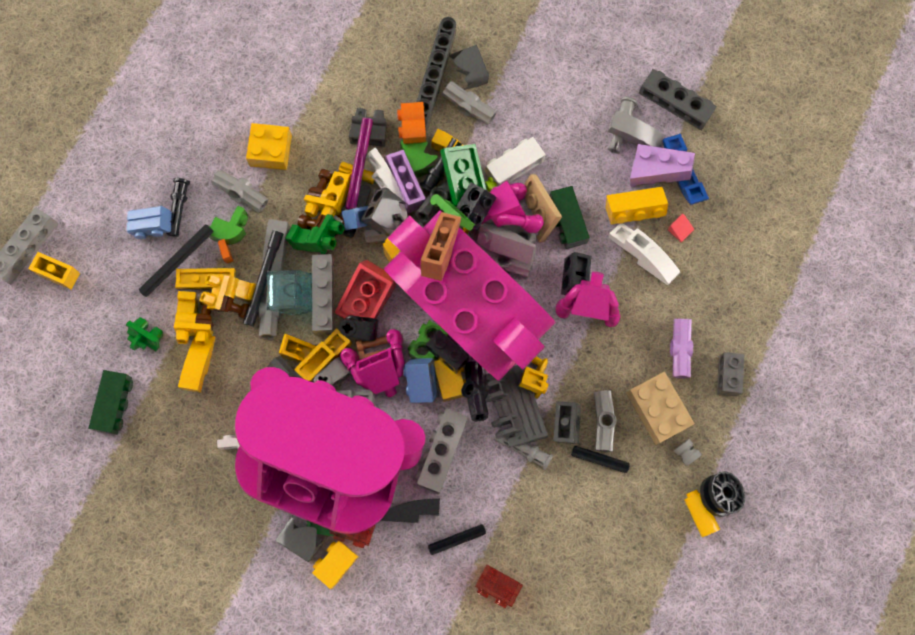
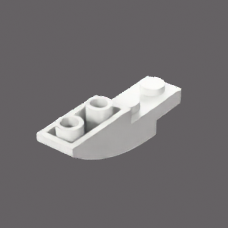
(647, 252)

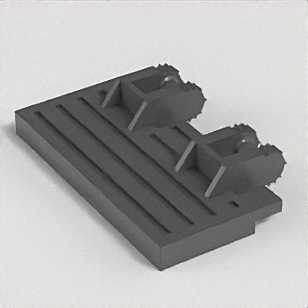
(516, 408)

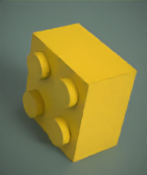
(269, 146)

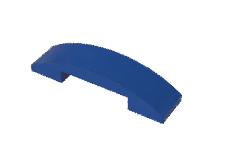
(691, 189)

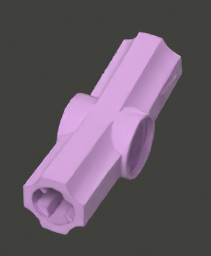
(681, 348)

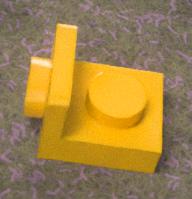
(534, 381)

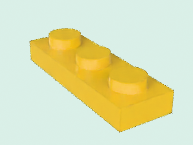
(196, 277)

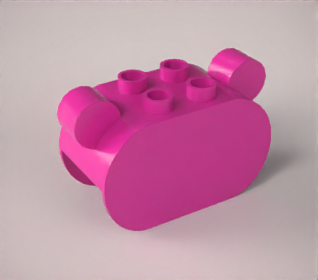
(473, 301)
(321, 451)

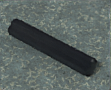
(362, 200)
(600, 459)
(457, 539)

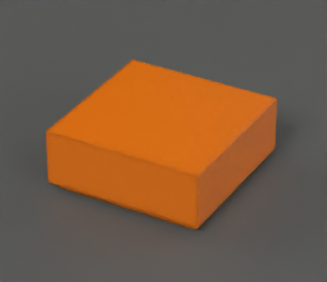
(225, 251)

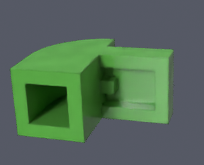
(231, 230)

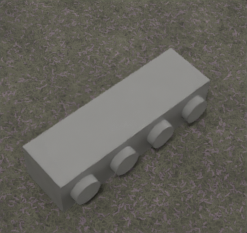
(322, 294)

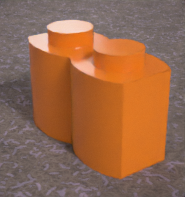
(412, 122)

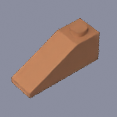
(440, 246)

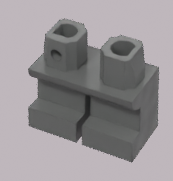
(378, 130)

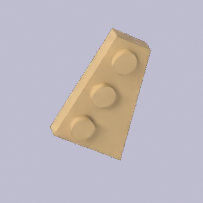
(541, 203)

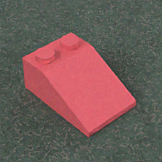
(366, 292)

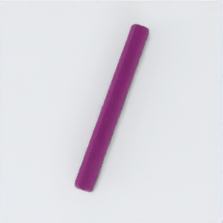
(359, 163)

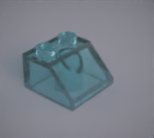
(289, 292)

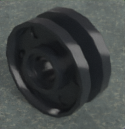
(722, 494)

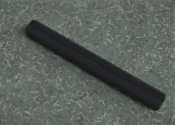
(176, 260)

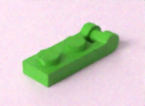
(450, 208)

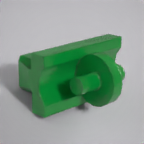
(140, 337)

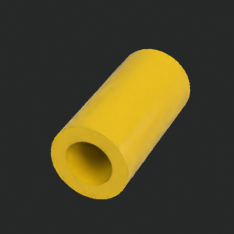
(703, 519)

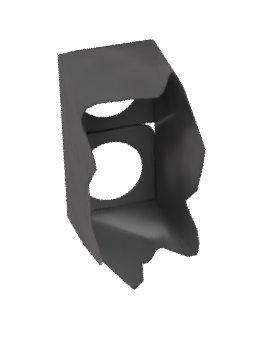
(473, 64)
(382, 210)
(299, 540)

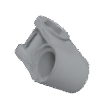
(334, 373)

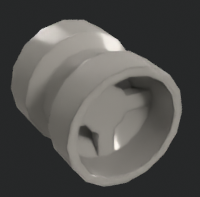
(687, 452)

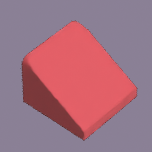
(681, 228)

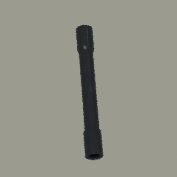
(272, 248)

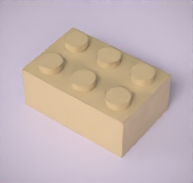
(660, 408)

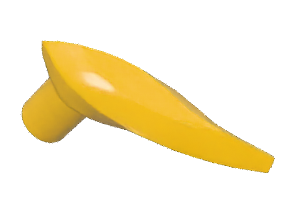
(541, 364)

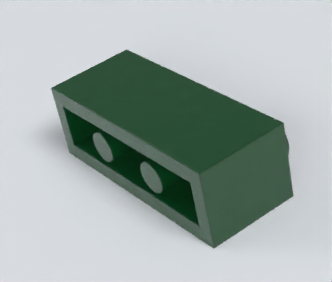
(571, 225)
(110, 402)

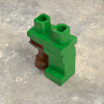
(317, 239)

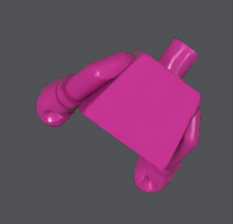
(508, 211)
(590, 300)
(380, 370)

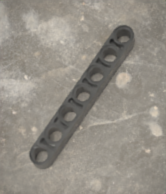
(437, 68)

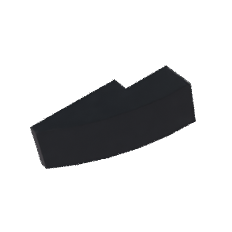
(411, 510)

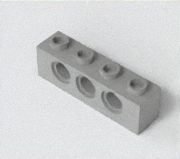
(25, 244)
(457, 423)

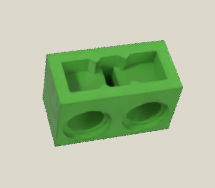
(423, 339)

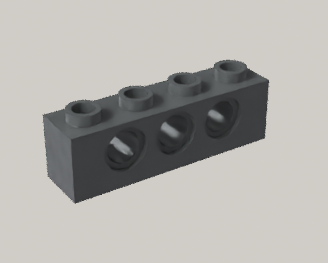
(680, 108)

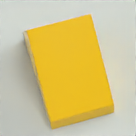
(294, 348)

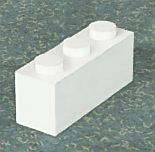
(515, 162)

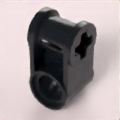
(363, 327)

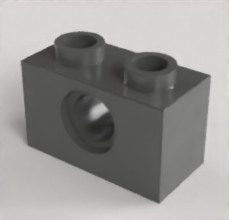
(567, 422)

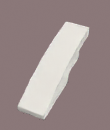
(385, 179)

